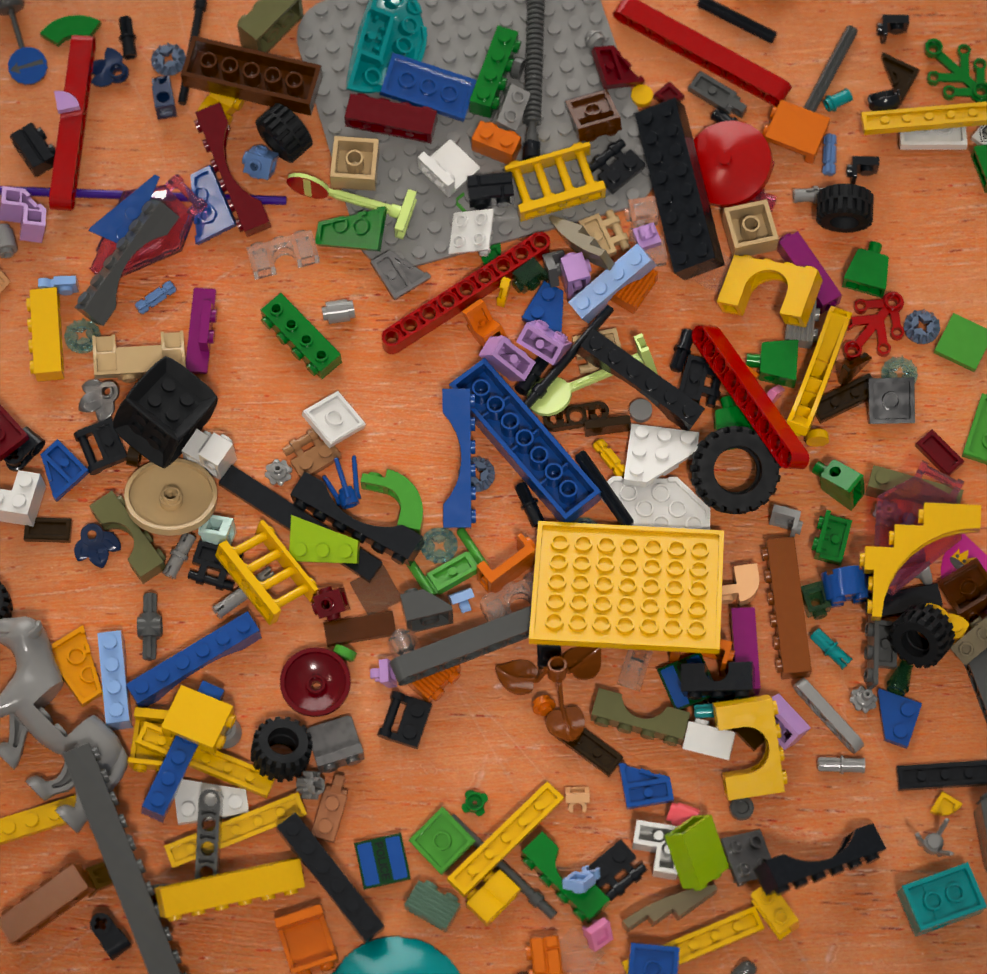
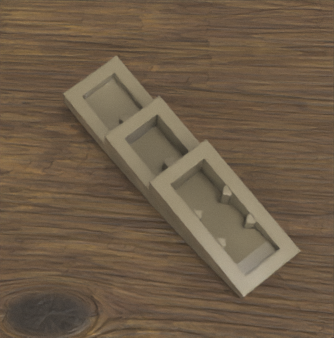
(580, 241)
(677, 904)

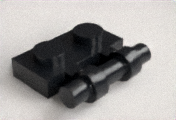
(621, 171)
(694, 379)
(206, 559)
(614, 862)

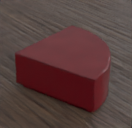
(668, 92)

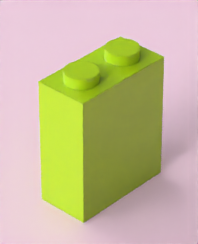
(697, 852)

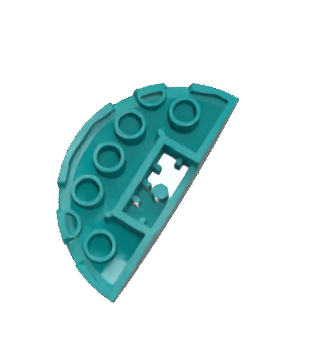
(385, 30)
(396, 956)

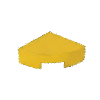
(505, 286)
(945, 805)

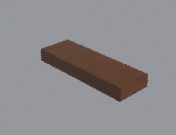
(359, 628)

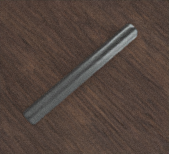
(831, 68)

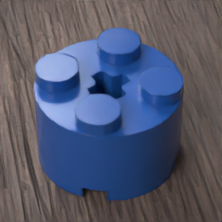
(845, 585)

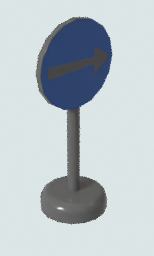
(27, 63)

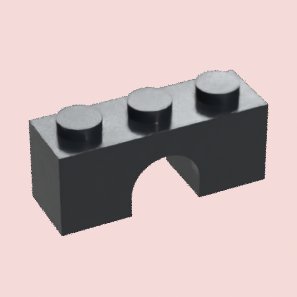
(737, 683)

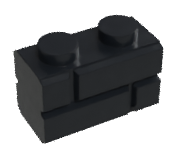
(33, 149)
(490, 190)

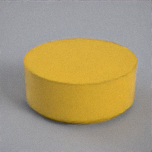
(642, 95)
(817, 438)

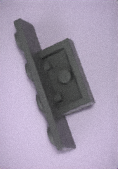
(878, 649)

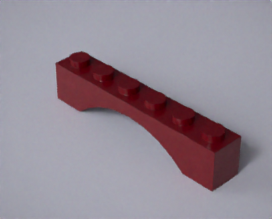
(216, 131)

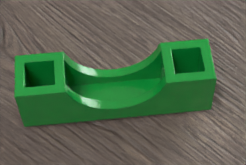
(541, 856)

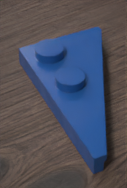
(117, 221)

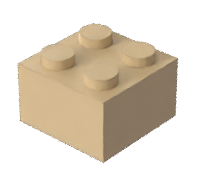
(354, 163)
(750, 228)

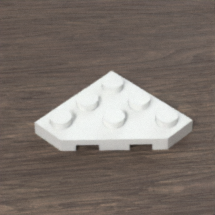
(656, 452)

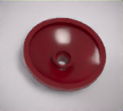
(313, 667)

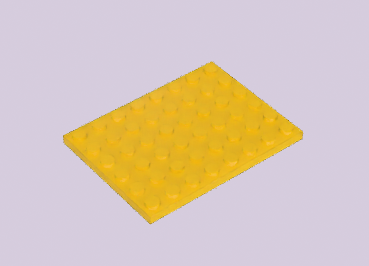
(627, 587)

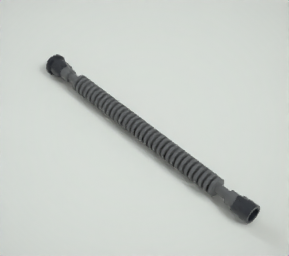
(533, 76)

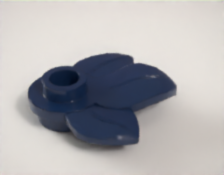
(105, 69)
(96, 548)

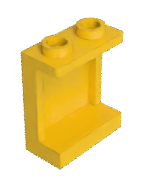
(199, 719)
(141, 758)
(775, 913)

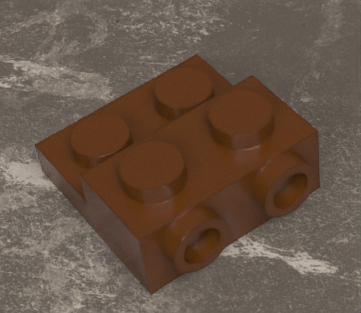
(594, 116)
(967, 590)

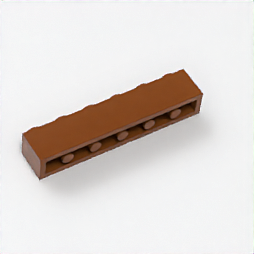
(788, 608)

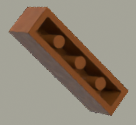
(46, 903)

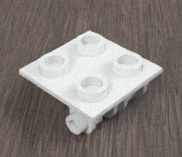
(472, 232)

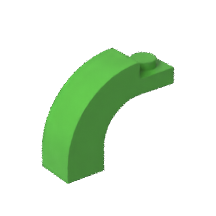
(403, 492)

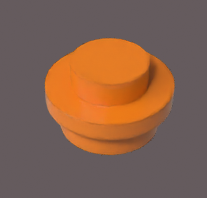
(543, 705)

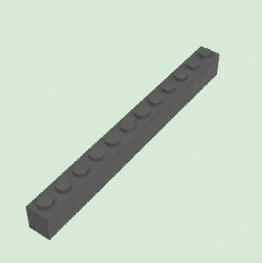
(120, 860)

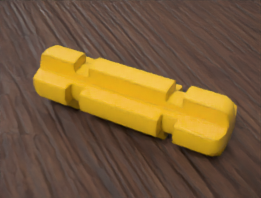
(609, 457)

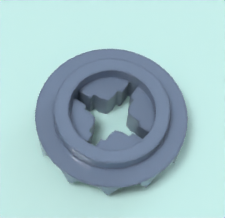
(170, 67)
(917, 334)
(486, 477)

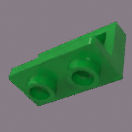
(832, 538)

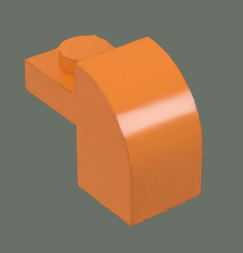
(481, 322)

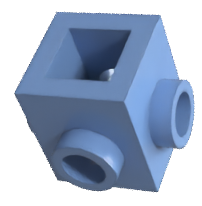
(260, 162)

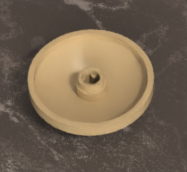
(170, 498)

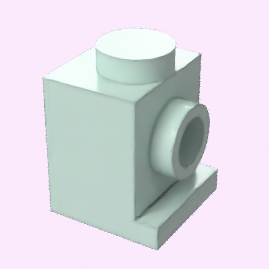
(218, 530)

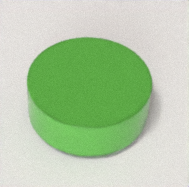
(345, 653)

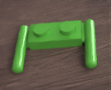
(451, 572)

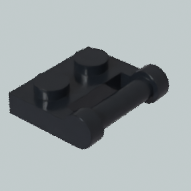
(108, 443)
(412, 723)

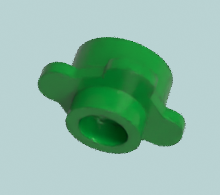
(472, 796)

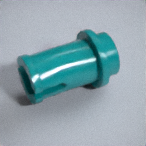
(831, 103)

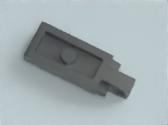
(717, 94)

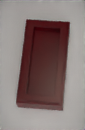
(939, 453)

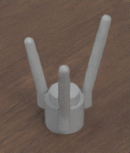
(934, 842)

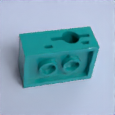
(941, 899)

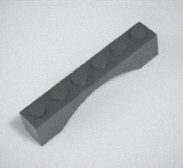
(100, 298)

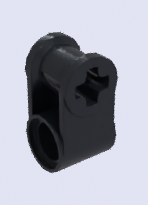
(25, 451)
(111, 938)

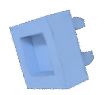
(461, 597)

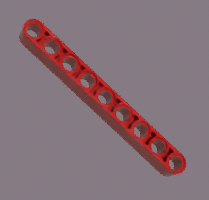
(702, 51)
(72, 124)
(460, 301)
(750, 397)

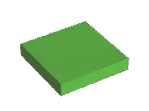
(963, 342)
(442, 840)

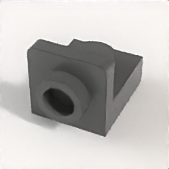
(552, 266)

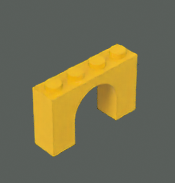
(748, 273)
(767, 774)

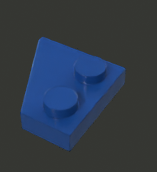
(546, 306)
(62, 469)
(898, 717)
(644, 788)

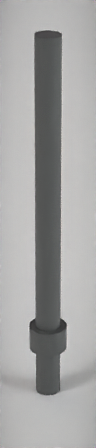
(536, 899)

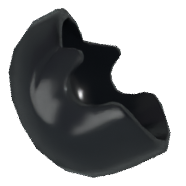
(884, 100)

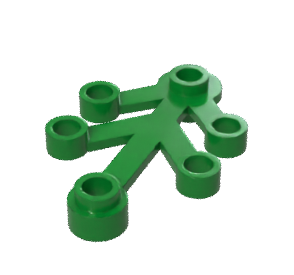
(957, 74)

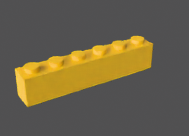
(229, 888)

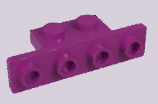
(200, 330)

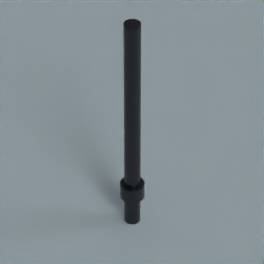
(200, 7)
(539, 390)

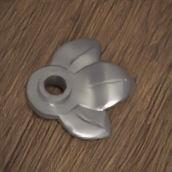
(95, 399)

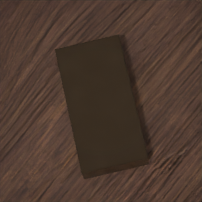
(607, 426)
(49, 530)

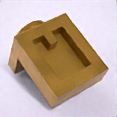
(99, 876)

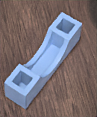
(596, 295)
(114, 682)

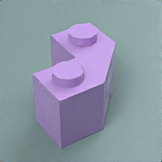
(20, 208)

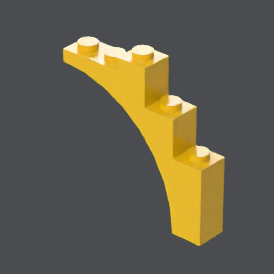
(819, 371)
(937, 521)

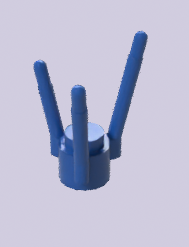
(347, 496)

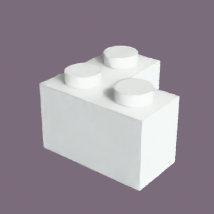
(211, 452)
(24, 500)
(651, 838)

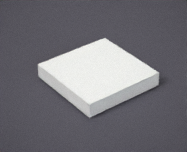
(333, 419)

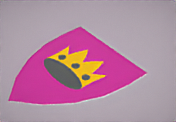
(961, 554)

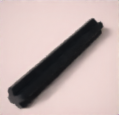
(738, 20)
(607, 493)

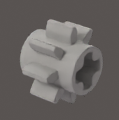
(310, 785)

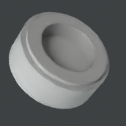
(640, 410)

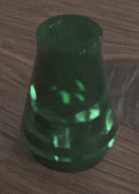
(900, 679)

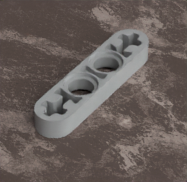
(828, 715)

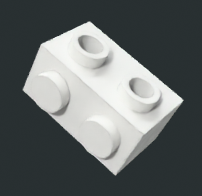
(709, 740)

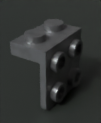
(336, 744)

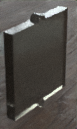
(378, 593)

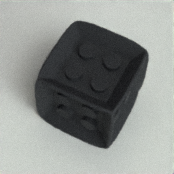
(164, 411)

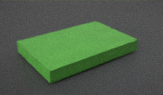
(977, 439)

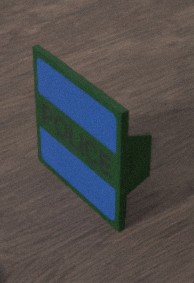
(671, 680)
(382, 861)

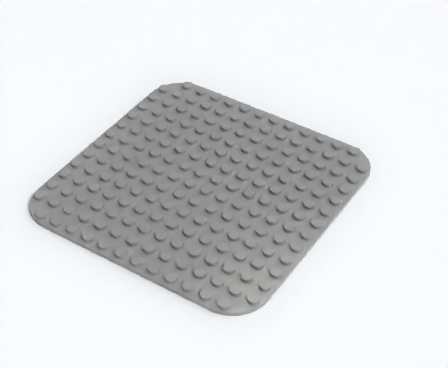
(458, 42)

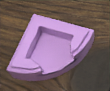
(66, 102)

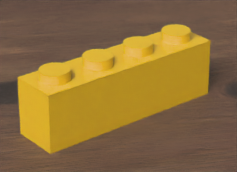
(46, 334)

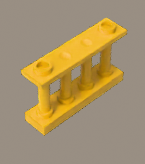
(555, 202)
(257, 590)

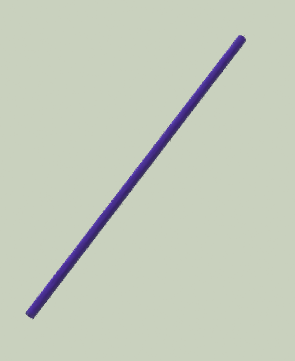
(116, 194)

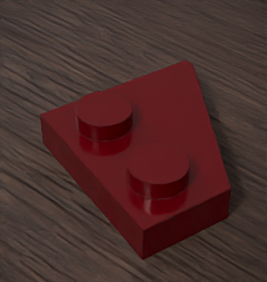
(614, 69)

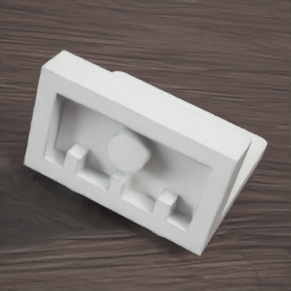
(447, 167)

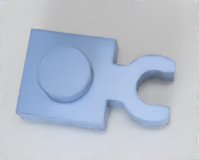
(65, 284)
(581, 881)

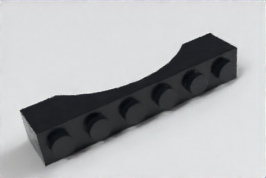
(614, 360)
(395, 541)
(783, 872)
(330, 877)

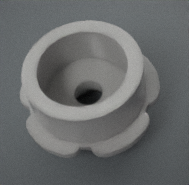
(594, 39)

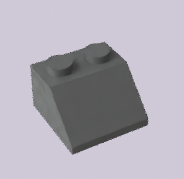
(424, 610)

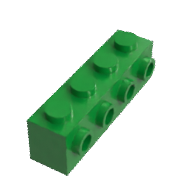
(494, 72)
(301, 336)

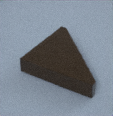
(900, 74)
(856, 365)

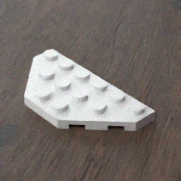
(662, 504)

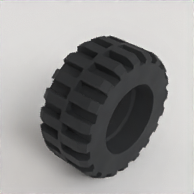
(703, 471)

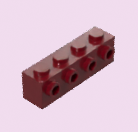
(391, 118)

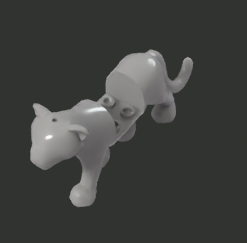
(24, 700)

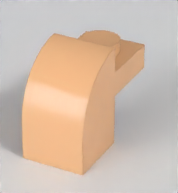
(744, 587)

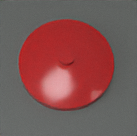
(733, 162)

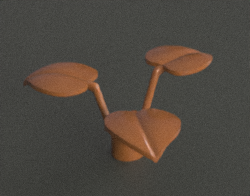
(521, 675)

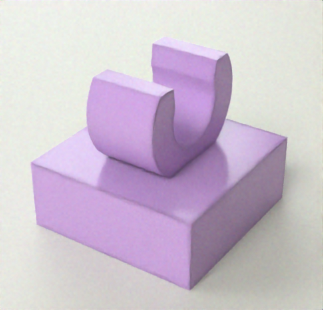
(647, 236)
(384, 674)

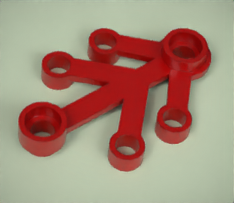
(876, 323)

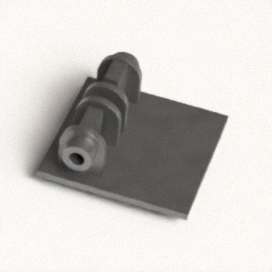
(744, 854)

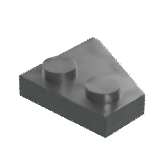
(398, 274)

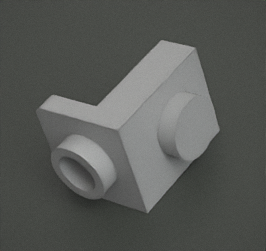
(786, 518)

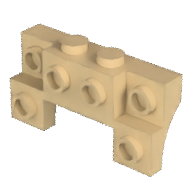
(133, 362)

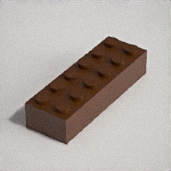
(251, 75)

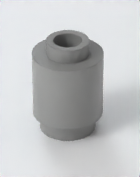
(7, 241)
(338, 311)

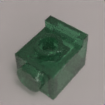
(528, 276)
(815, 592)

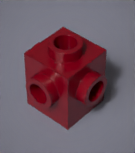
(337, 599)

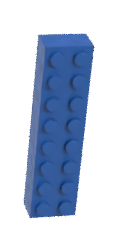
(527, 444)

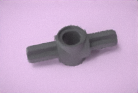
(149, 626)

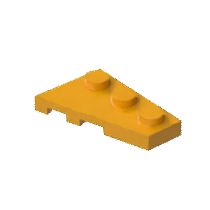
(77, 666)

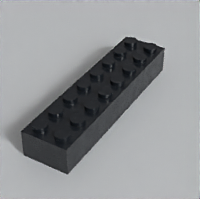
(679, 189)

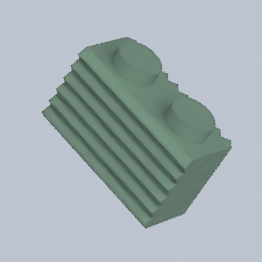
(432, 905)

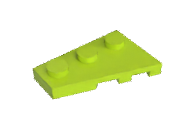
(321, 545)

